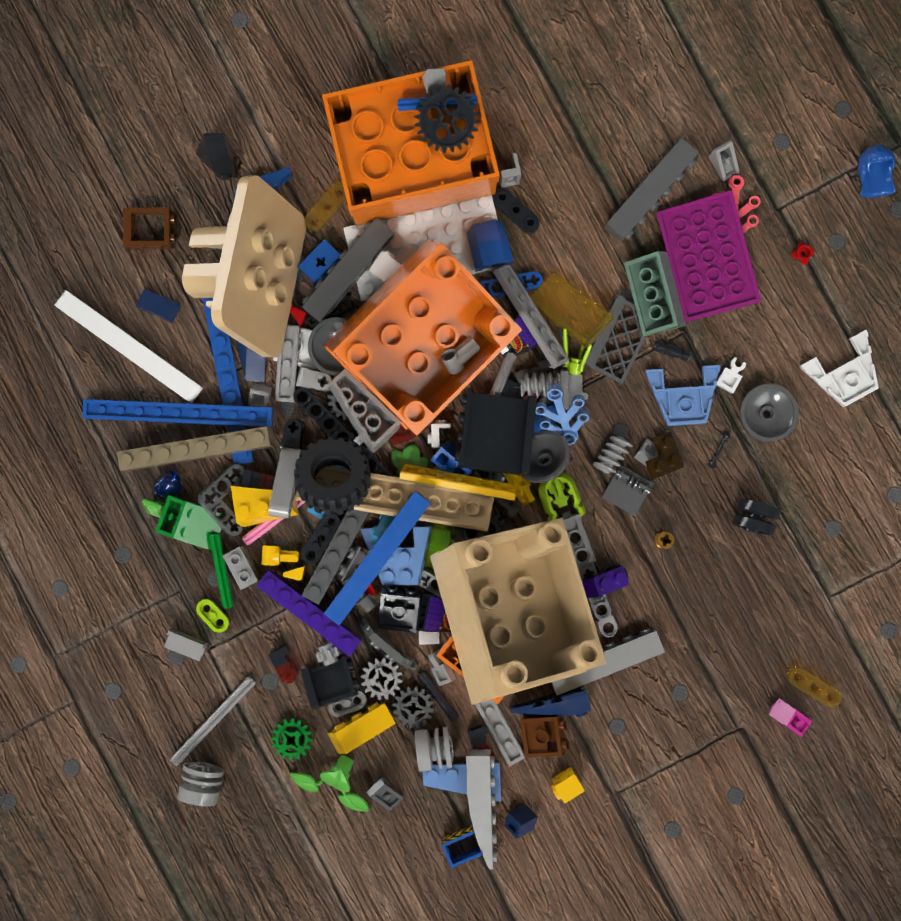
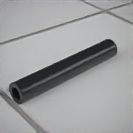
(438, 696)

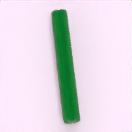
(221, 570)

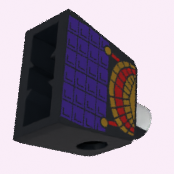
(522, 342)
(432, 615)

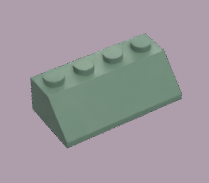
(655, 293)

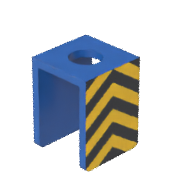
(462, 858)

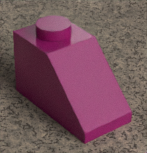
(789, 717)

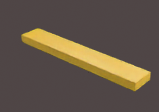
(459, 482)

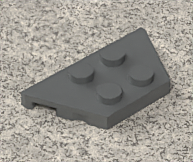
(379, 641)

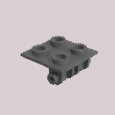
(627, 490)

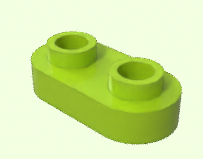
(213, 615)

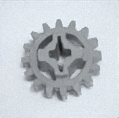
(369, 682)

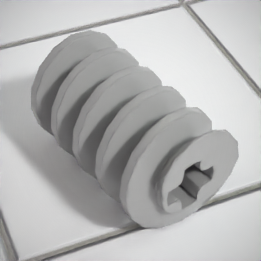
(538, 384)
(611, 456)

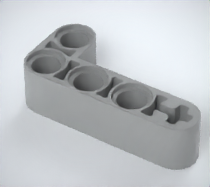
(284, 484)

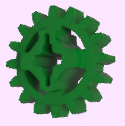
(297, 744)

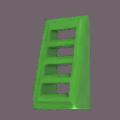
(153, 507)

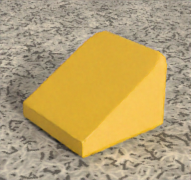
(297, 574)

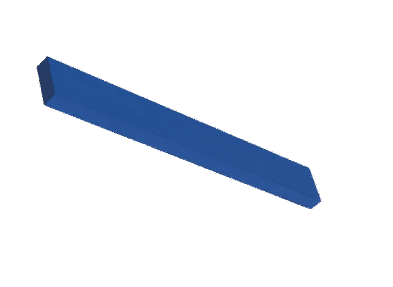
(377, 557)

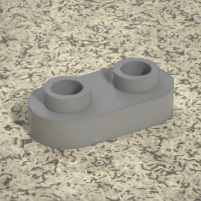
(348, 705)

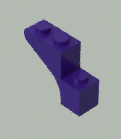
(605, 582)

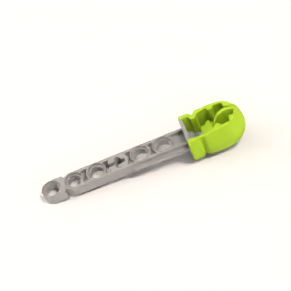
(574, 524)

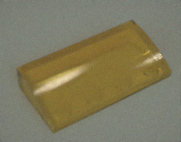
(571, 310)

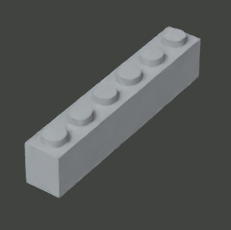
(618, 657)

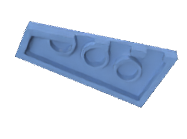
(455, 778)

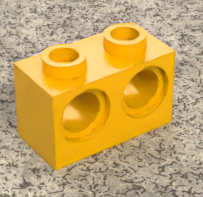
(566, 785)

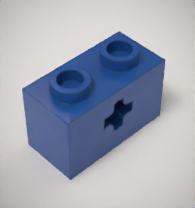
(323, 252)
(446, 461)

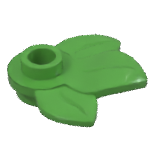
(409, 456)

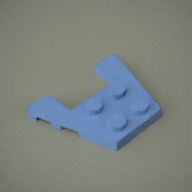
(684, 404)
(407, 562)

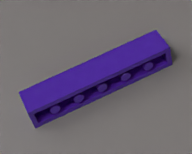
(308, 612)

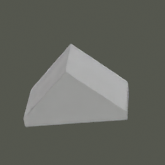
(725, 160)

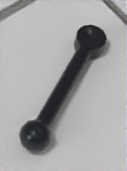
(712, 464)

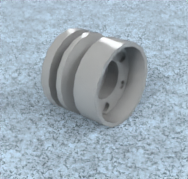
(433, 749)
(200, 784)

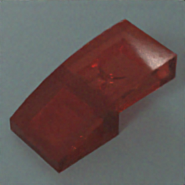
(404, 438)

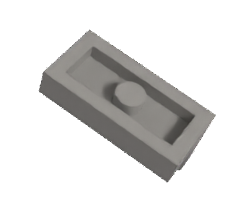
(511, 176)
(571, 386)
(185, 644)

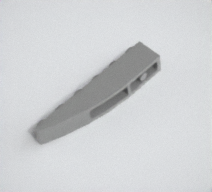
(481, 800)

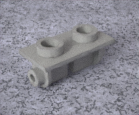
(355, 557)

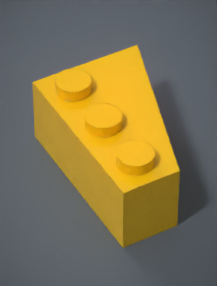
(252, 506)
(361, 728)

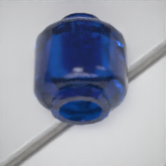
(167, 484)

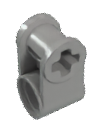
(311, 380)

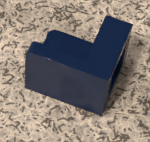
(521, 821)

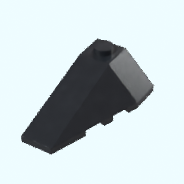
(218, 155)

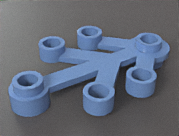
(562, 416)

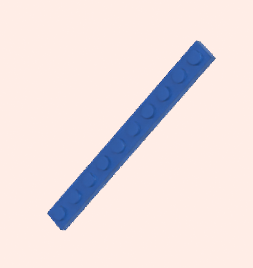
(227, 376)
(178, 413)

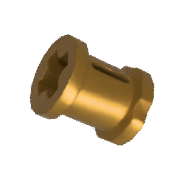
(669, 537)

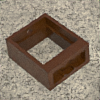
(129, 228)

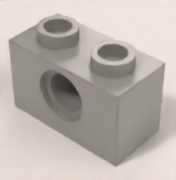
(241, 567)

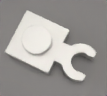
(730, 378)

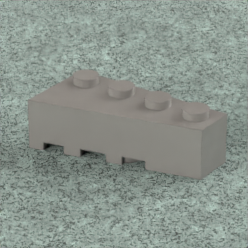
(366, 413)

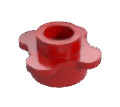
(803, 248)

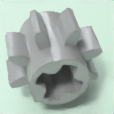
(327, 654)

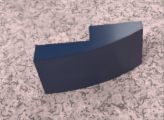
(158, 305)

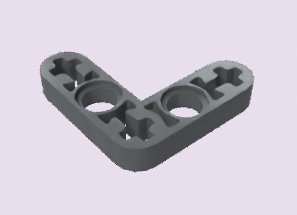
(216, 501)

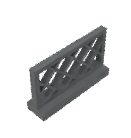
(615, 308)

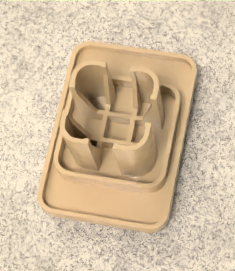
(256, 267)

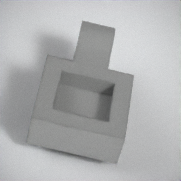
(441, 671)

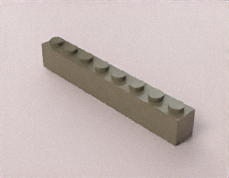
(196, 449)

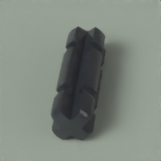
(672, 350)

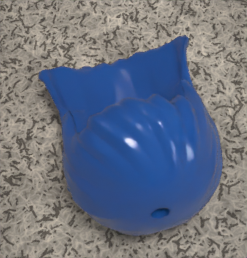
(876, 172)

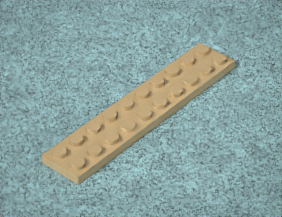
(390, 494)

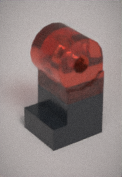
(257, 480)
(282, 664)
(477, 737)

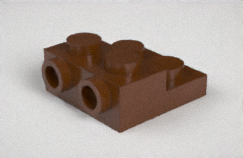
(544, 736)

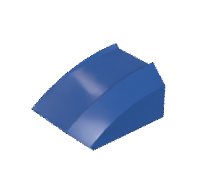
(489, 245)

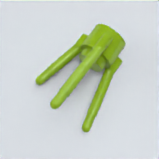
(575, 365)

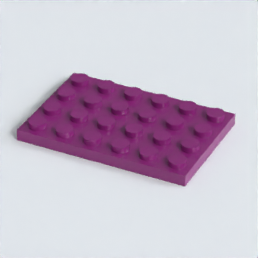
(708, 256)

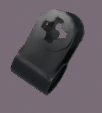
(291, 439)

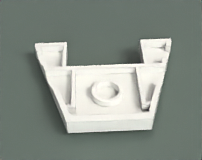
(850, 380)

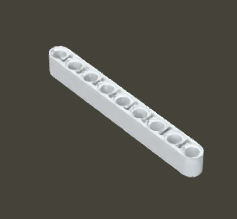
(128, 346)

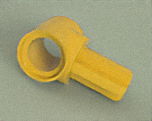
(274, 555)

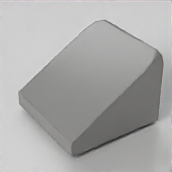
(434, 79)
(259, 395)
(646, 452)

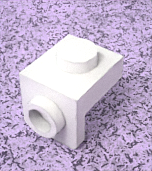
(433, 436)

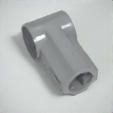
(455, 358)

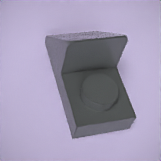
(385, 793)

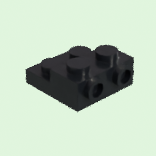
(399, 609)

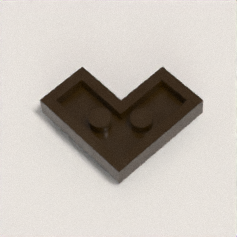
(668, 459)

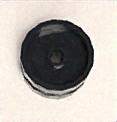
(756, 516)

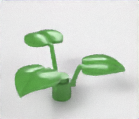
(335, 777)

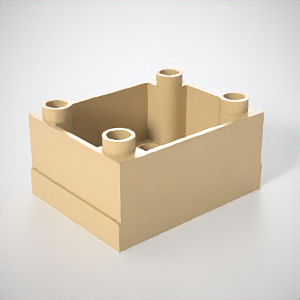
(517, 610)

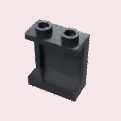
(330, 683)

